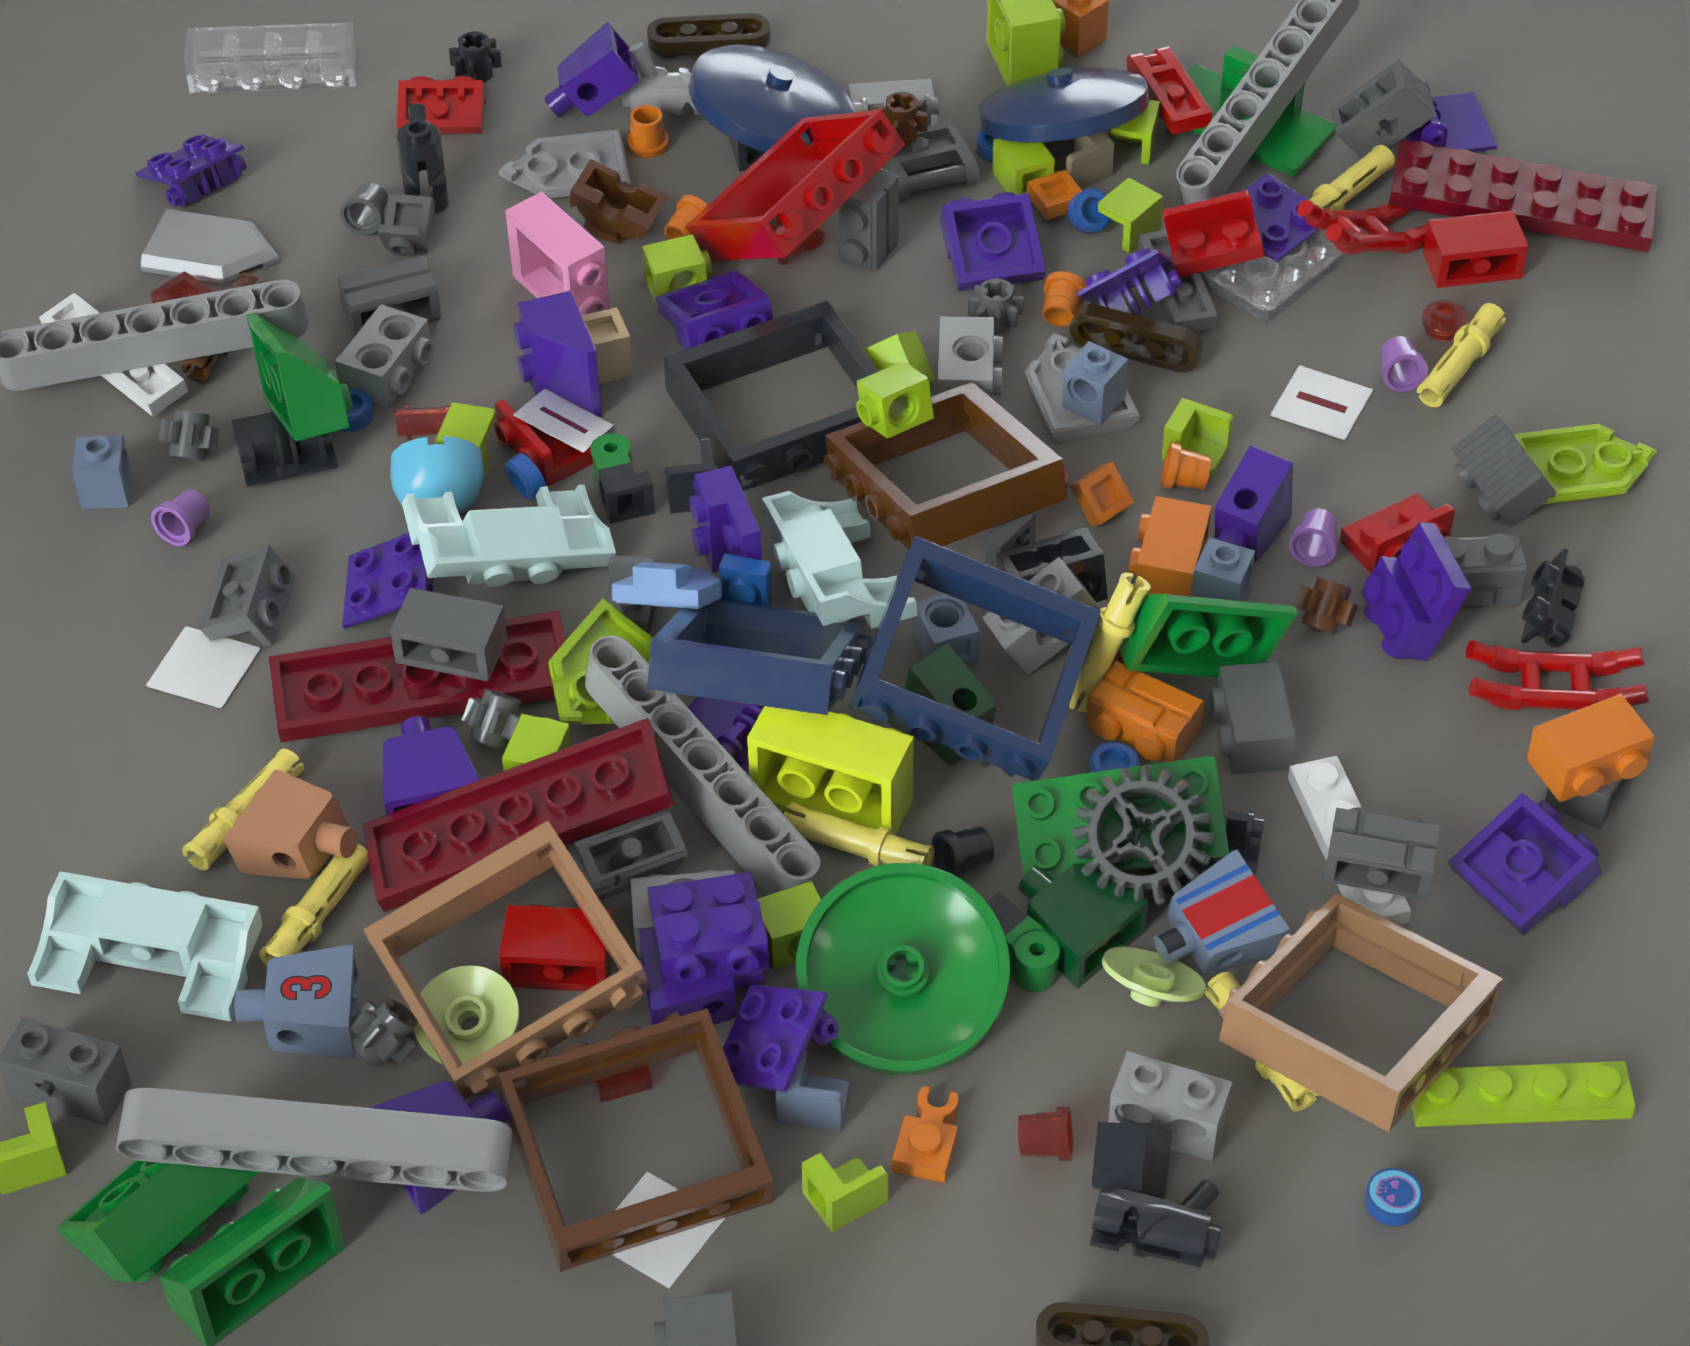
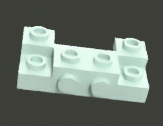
(509, 542)
(822, 563)
(150, 931)

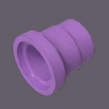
(1404, 374)
(180, 517)
(1314, 539)

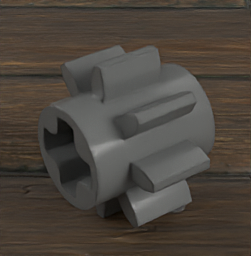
(997, 300)
(189, 435)
(492, 718)
(384, 1032)

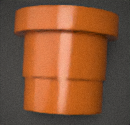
(647, 133)
(687, 209)
(1062, 297)
(1185, 468)

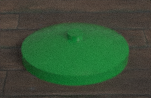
(906, 967)

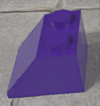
(558, 350)

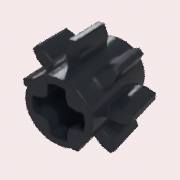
(475, 56)

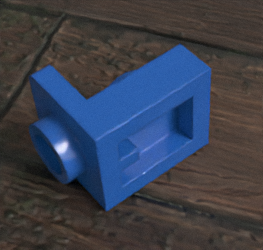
(746, 580)

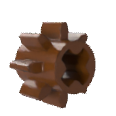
(905, 115)
(1326, 605)

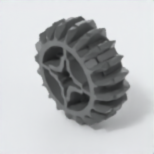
(1161, 822)

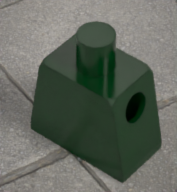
(950, 682)
(1083, 917)

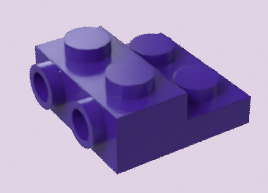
(992, 240)
(714, 308)
(722, 518)
(1415, 594)
(1527, 863)
(708, 928)

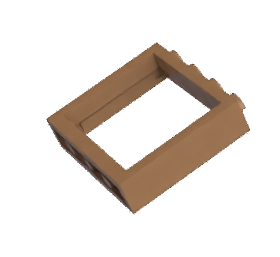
(467, 894)
(1391, 949)

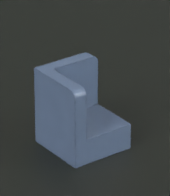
(812, 1100)

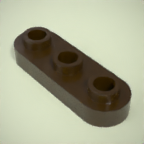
(705, 32)
(1137, 337)
(1105, 1324)

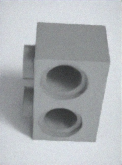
(385, 355)
(1174, 1100)

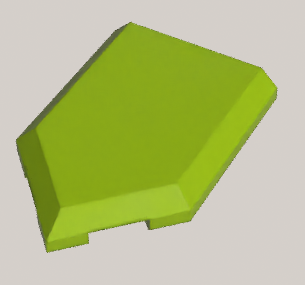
(1586, 461)
(571, 660)

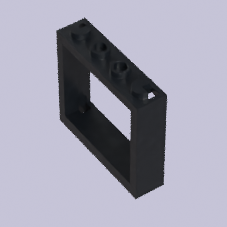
(751, 351)

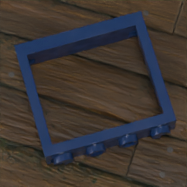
(1003, 596)
(758, 656)

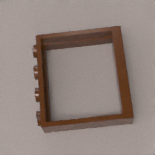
(1029, 485)
(662, 1215)

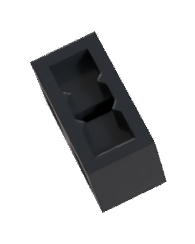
(1074, 548)

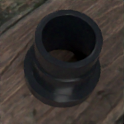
(962, 850)

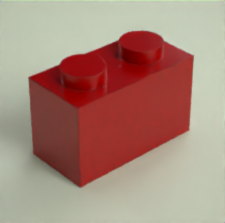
(1475, 249)
(552, 949)

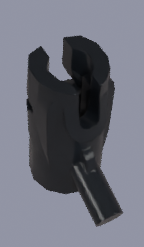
(422, 150)
(1158, 1226)

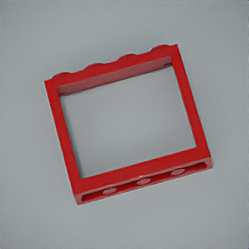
(796, 185)

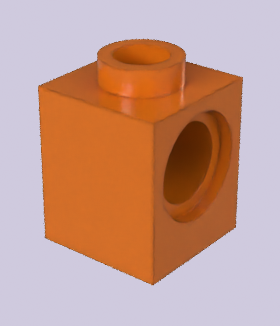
(1084, 23)

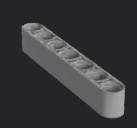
(1262, 104)
(146, 334)
(702, 771)
(314, 1139)

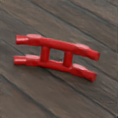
(1344, 230)
(1532, 663)

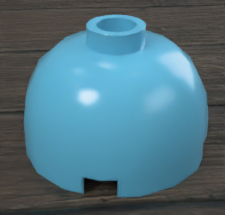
(438, 469)

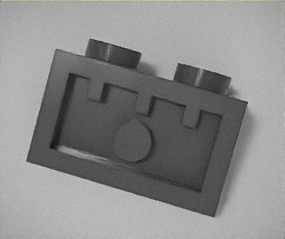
(249, 596)

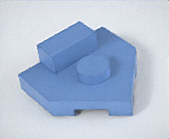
(667, 586)

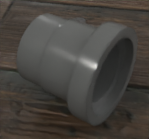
(364, 209)

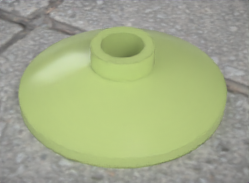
(1151, 977)
(466, 994)

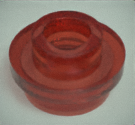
(1443, 319)

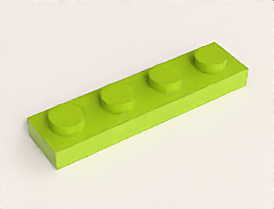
(1527, 1094)

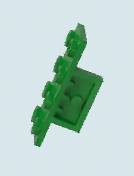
(1293, 137)
(1048, 813)

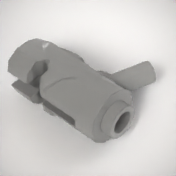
(657, 85)

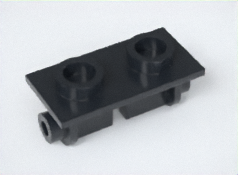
(1553, 601)

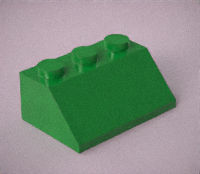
(297, 382)
(1202, 634)
(149, 1212)
(254, 1260)

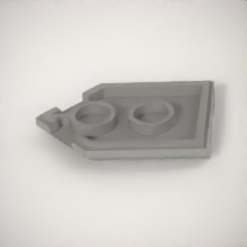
(558, 161)
(205, 247)
(1046, 382)

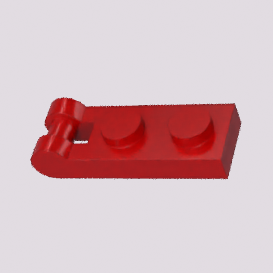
(1167, 81)

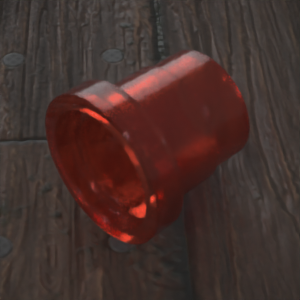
(1047, 1134)

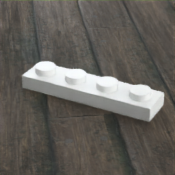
(149, 387)
(1319, 790)

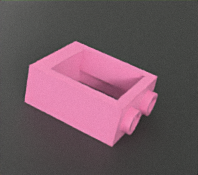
(556, 254)

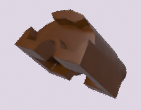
(612, 207)

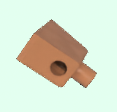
(289, 830)

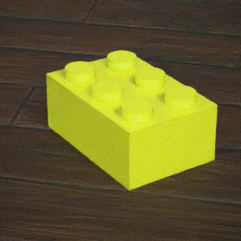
(833, 765)

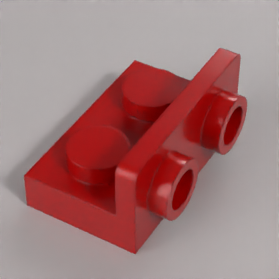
(451, 105)
(1213, 233)
(550, 455)
(1391, 528)

